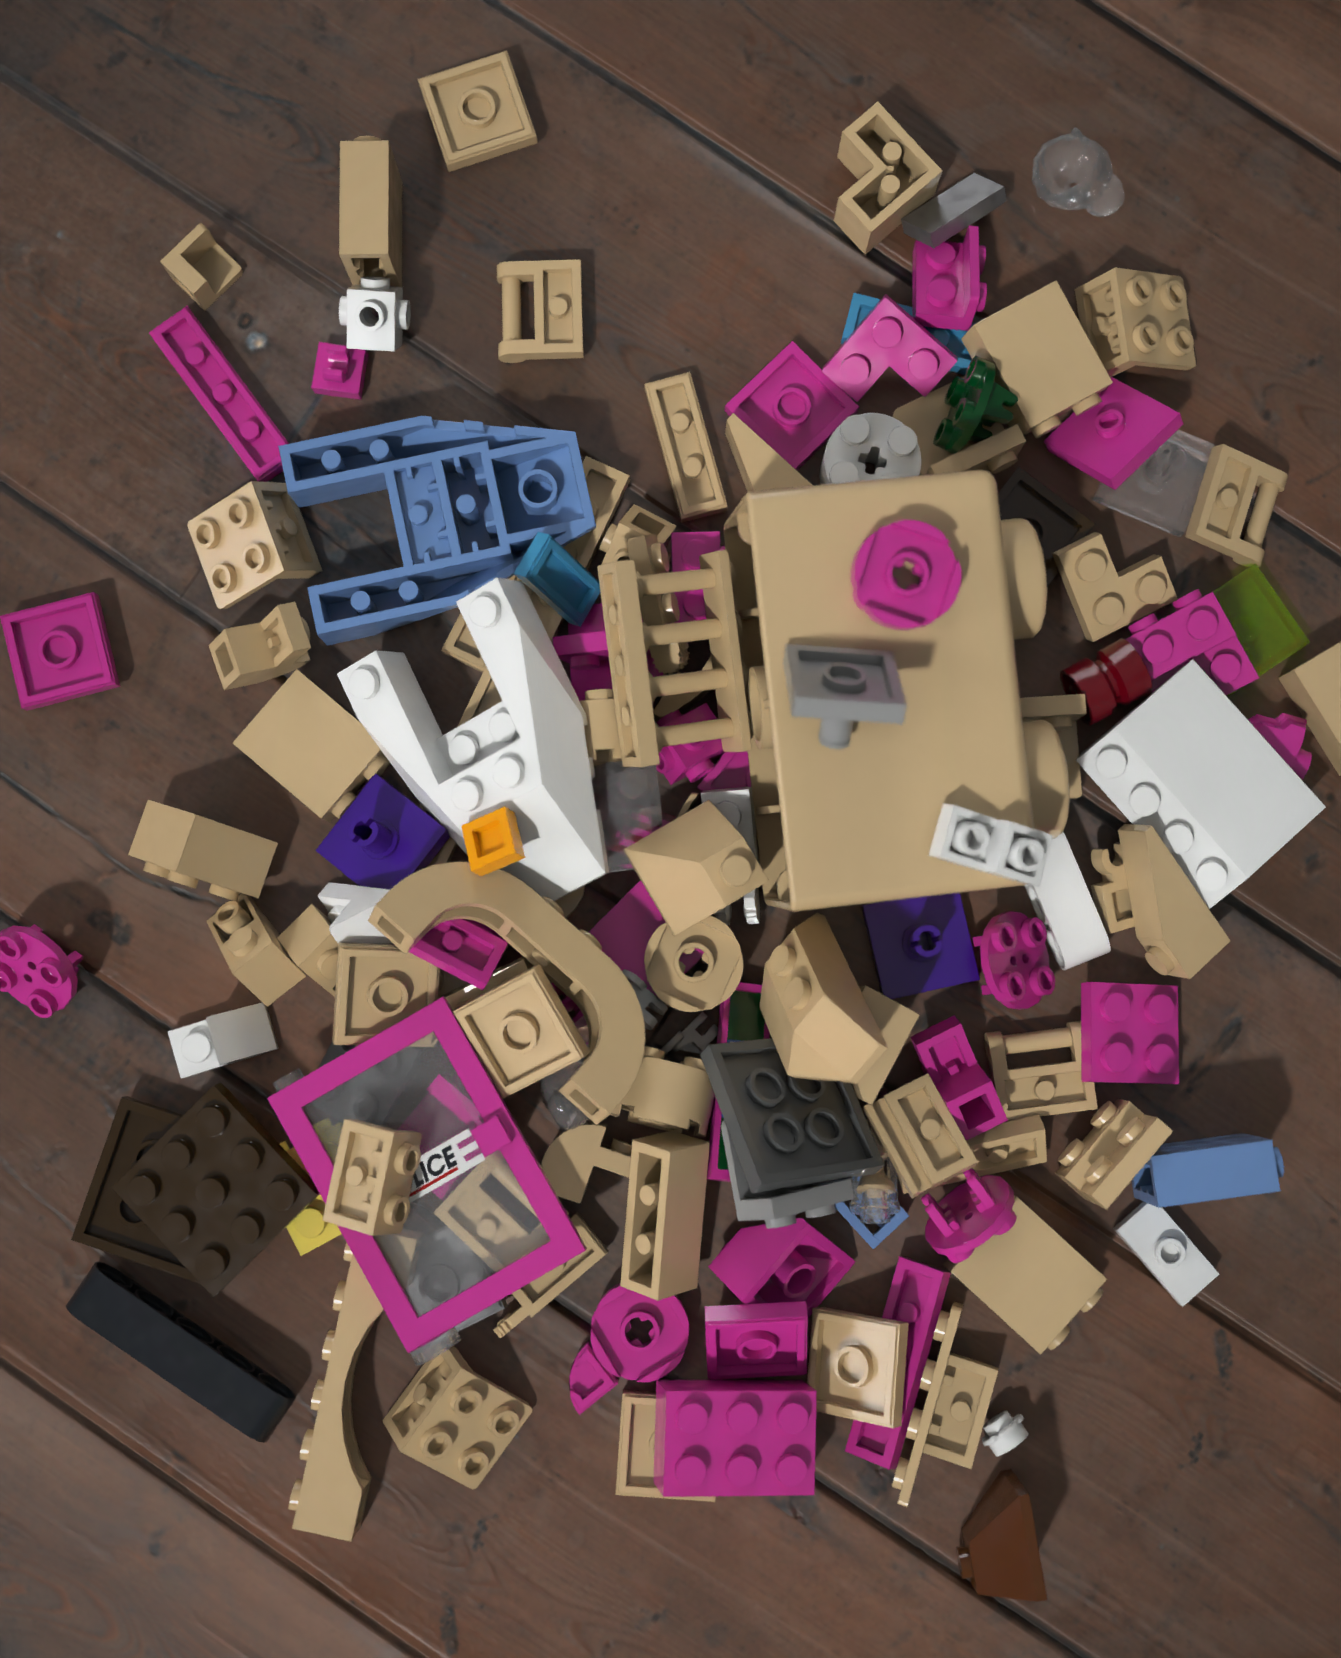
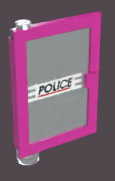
(479, 1199)

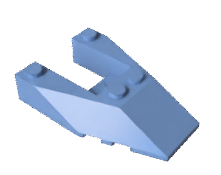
(460, 506)

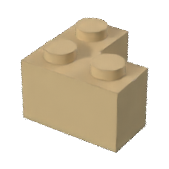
(891, 175)
(198, 848)

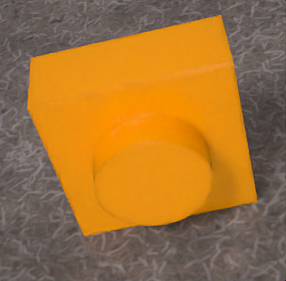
(493, 841)

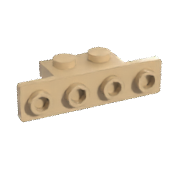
(953, 1409)

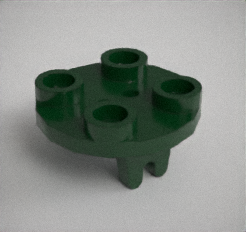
(973, 403)

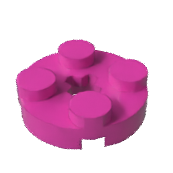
(932, 561)
(631, 1357)

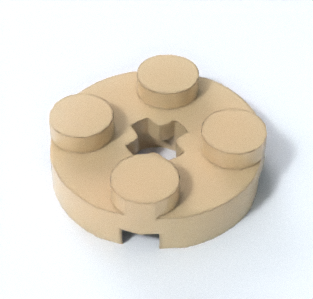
(705, 988)

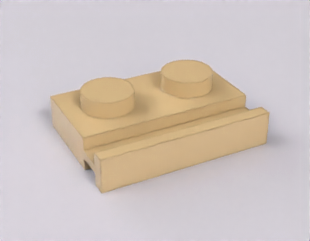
(920, 1136)

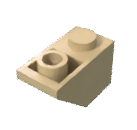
(313, 947)
(253, 949)

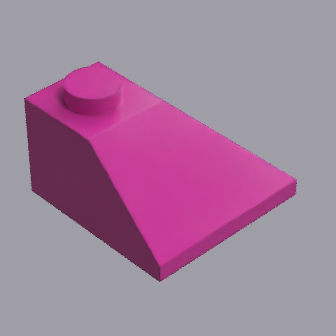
(781, 1264)

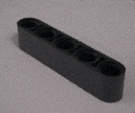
(181, 1352)

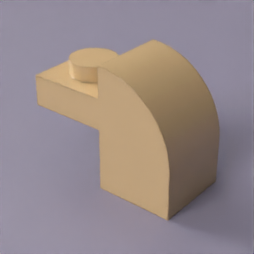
(262, 649)
(576, 1152)

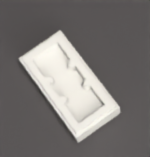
(1166, 1252)

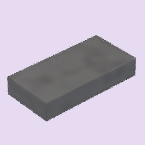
(954, 210)

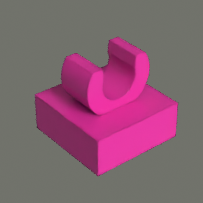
(339, 371)

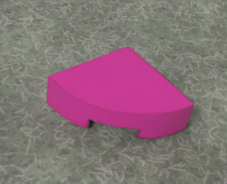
(588, 1379)

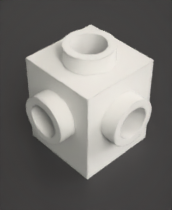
(365, 329)

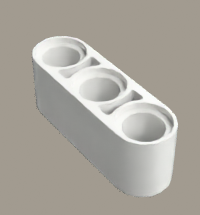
(1068, 909)

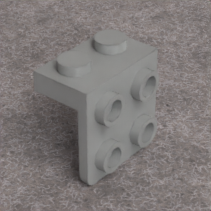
(781, 1205)

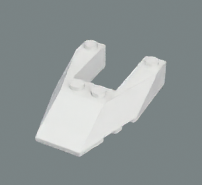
(514, 755)

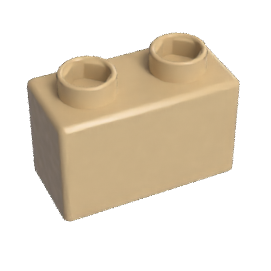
(865, 815)

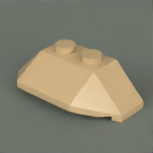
(818, 1008)

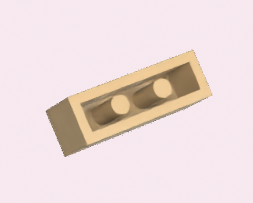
(664, 1214)

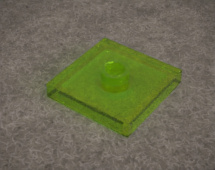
(1260, 620)

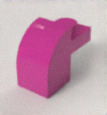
(958, 1077)

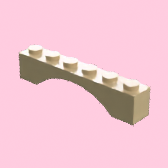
(335, 1477)

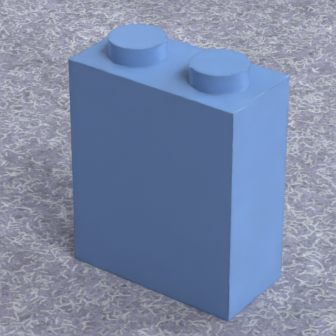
(1209, 1170)

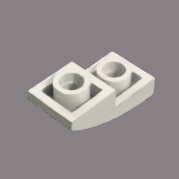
(990, 845)

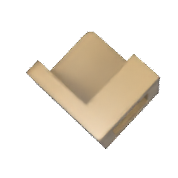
(201, 267)

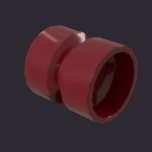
(1113, 678)

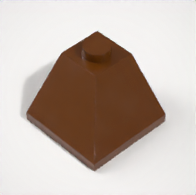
(1002, 1544)

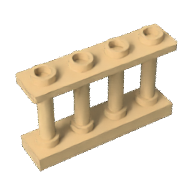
(630, 640)

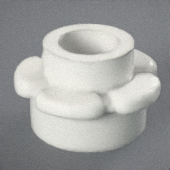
(1004, 1432)

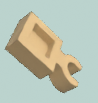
(1112, 894)

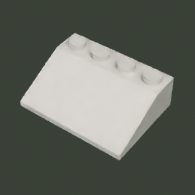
(1201, 782)

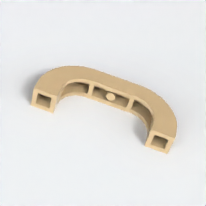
(543, 937)

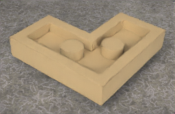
(1109, 598)

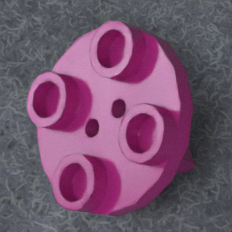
(1015, 960)
(37, 970)
(969, 1215)

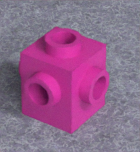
(689, 759)

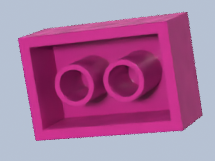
(734, 1438)

